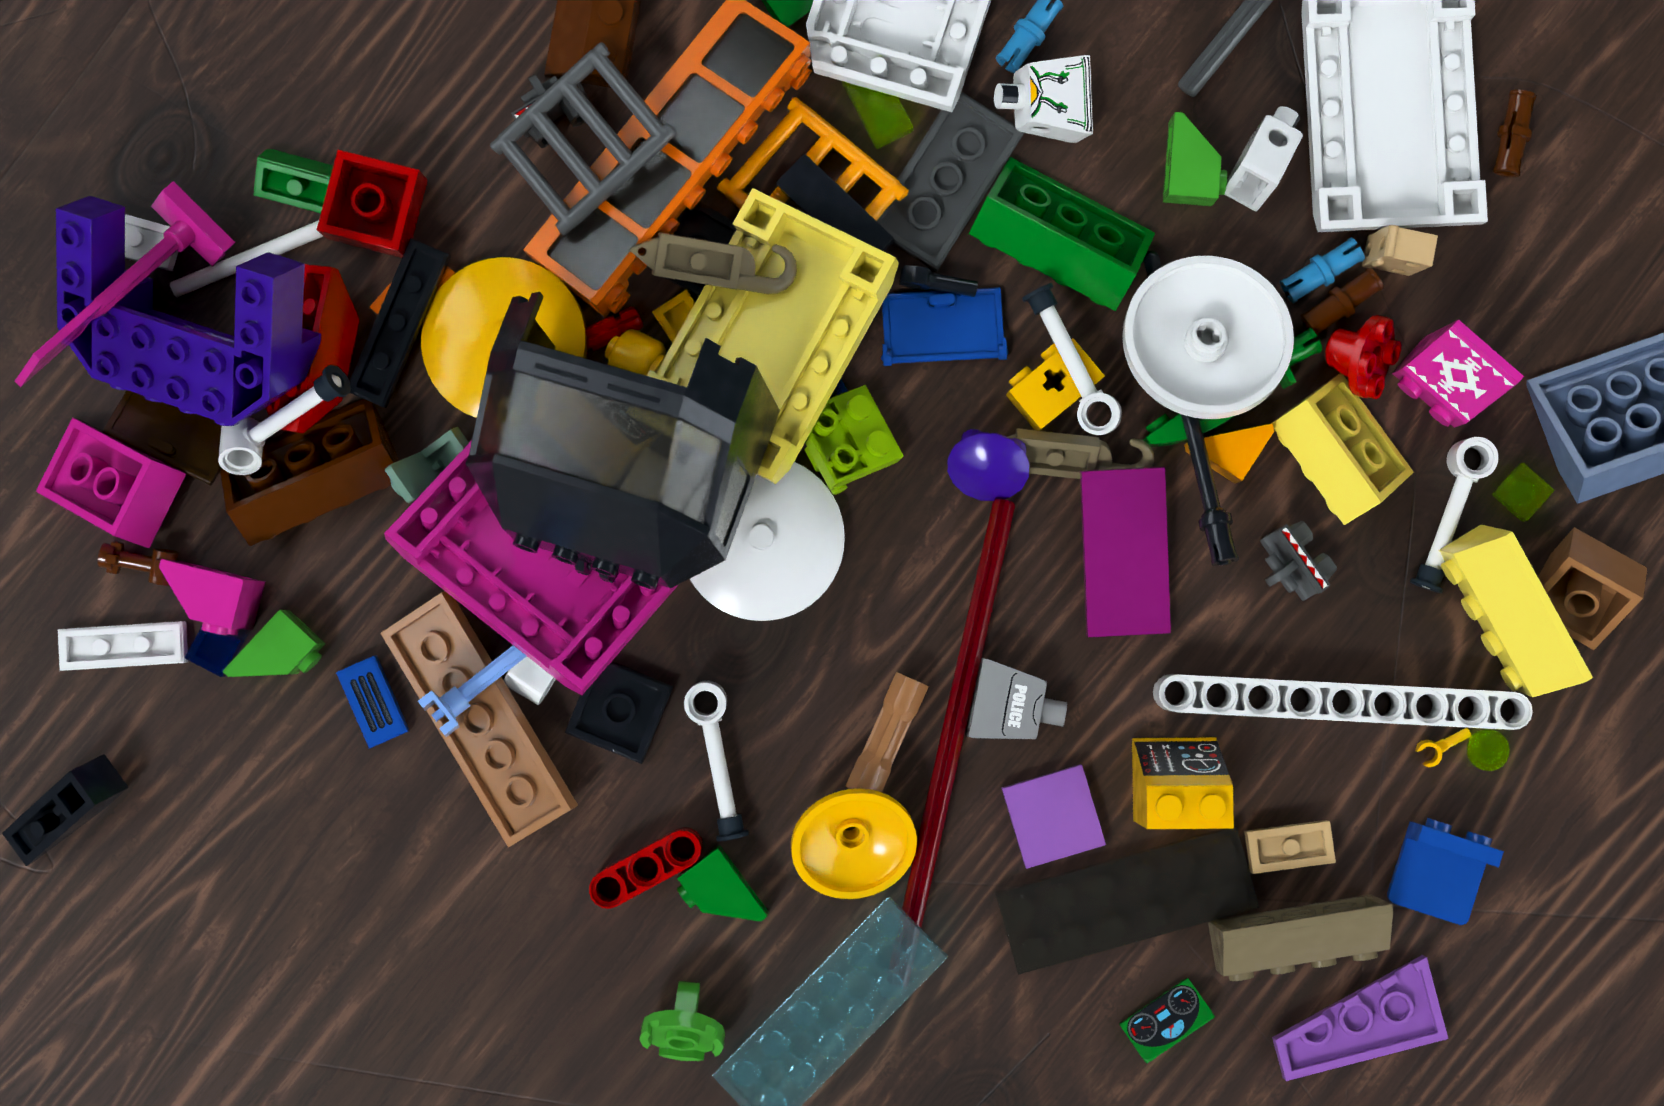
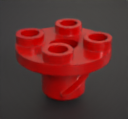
(1364, 355)

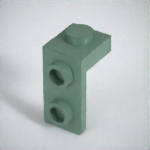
(415, 473)

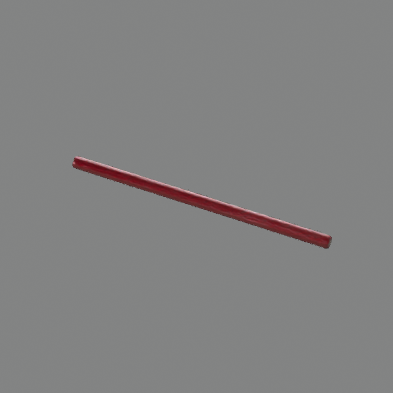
(958, 709)

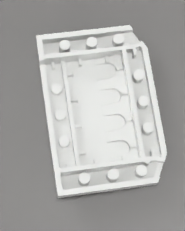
(898, 45)

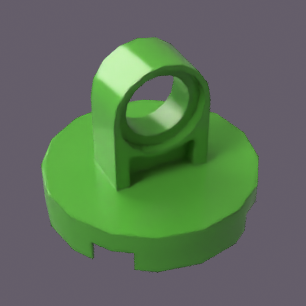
(683, 1031)

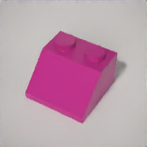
(214, 596)

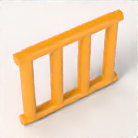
(829, 138)

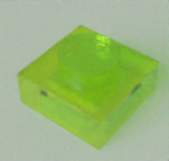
(1523, 492)

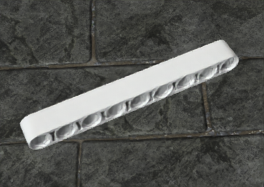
(1361, 705)

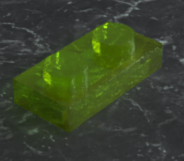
(880, 114)

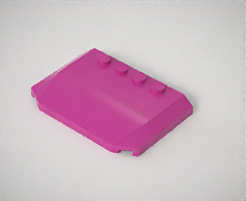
(535, 602)

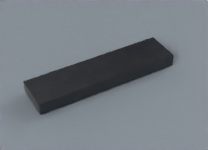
(398, 322)

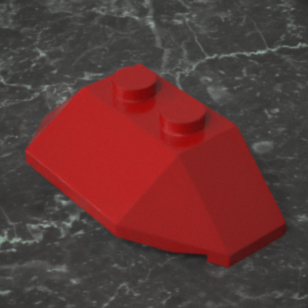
(331, 313)

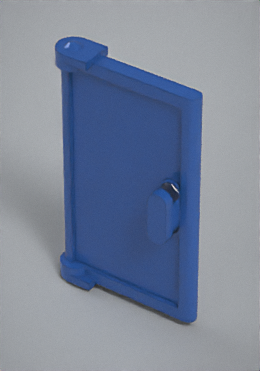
(942, 332)

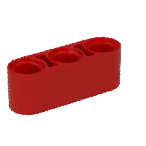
(631, 882)

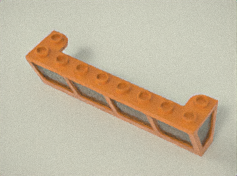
(713, 103)

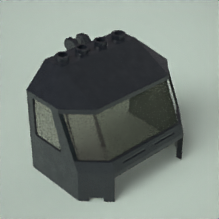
(614, 461)

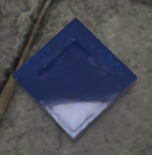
(213, 651)

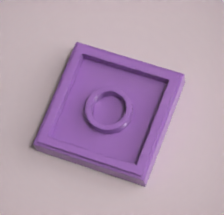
(1053, 816)

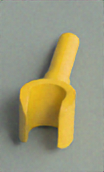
(1442, 746)

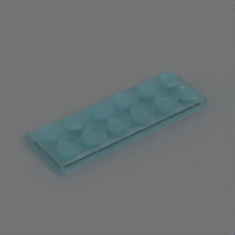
(832, 1011)

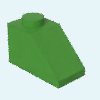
(1191, 166)
(278, 649)

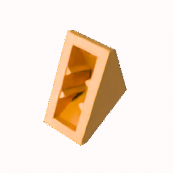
(1236, 451)

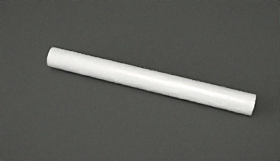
(228, 266)

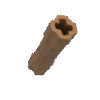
(886, 737)

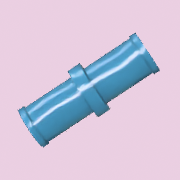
(1028, 34)
(1322, 270)

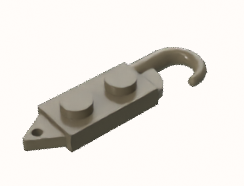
(712, 263)
(1069, 454)

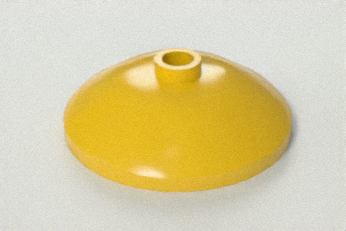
(855, 860)

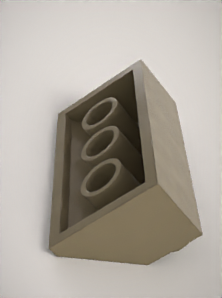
(1300, 936)

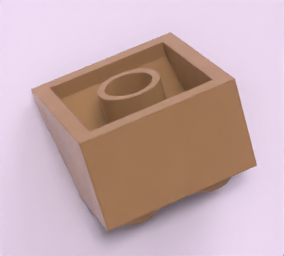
(1591, 586)

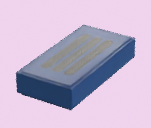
(372, 701)

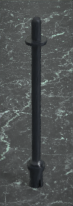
(1214, 520)

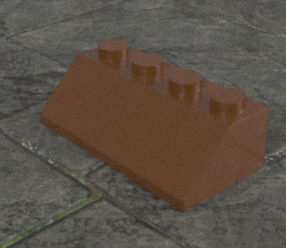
(583, 25)
(311, 473)

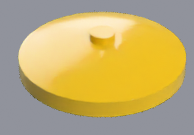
(469, 315)

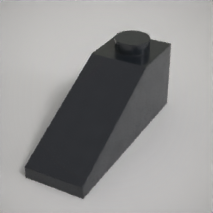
(65, 808)

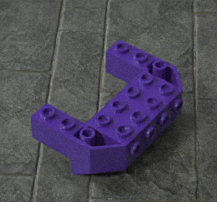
(172, 357)

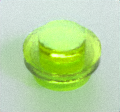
(1488, 750)

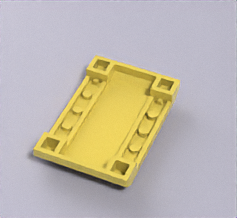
(795, 336)

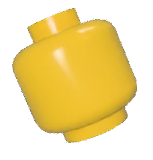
(635, 352)

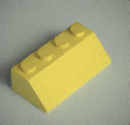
(1513, 612)

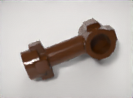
(114, 557)

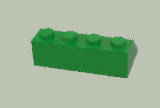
(1062, 234)

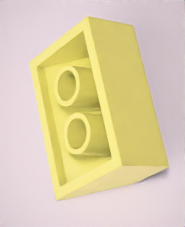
(1342, 449)

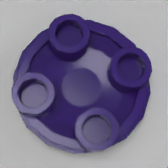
(988, 465)

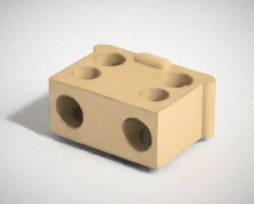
(1400, 250)

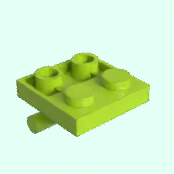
(851, 440)

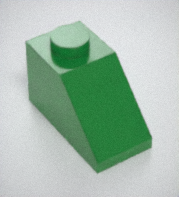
(720, 888)

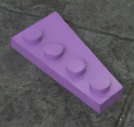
(1370, 1023)

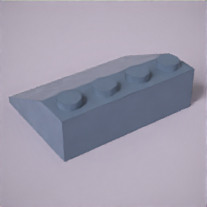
(1605, 418)

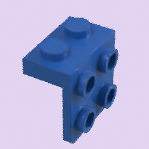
(1441, 871)

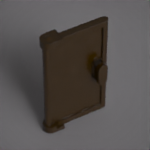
(161, 428)

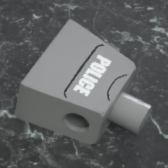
(1011, 704)

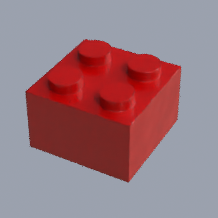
(372, 203)

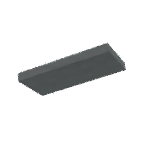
(949, 179)

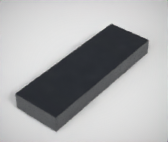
(826, 201)

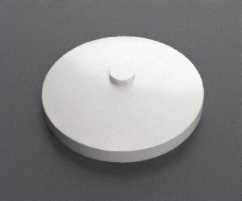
(1208, 337)
(781, 551)

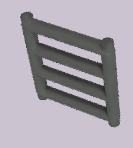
(628, 162)

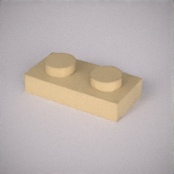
(1290, 846)

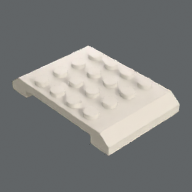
(1392, 114)

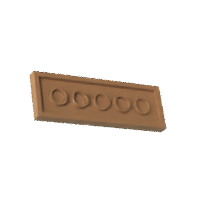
(493, 735)

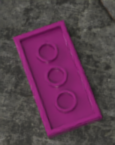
(1125, 551)

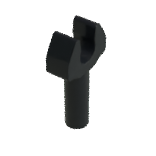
(924, 279)

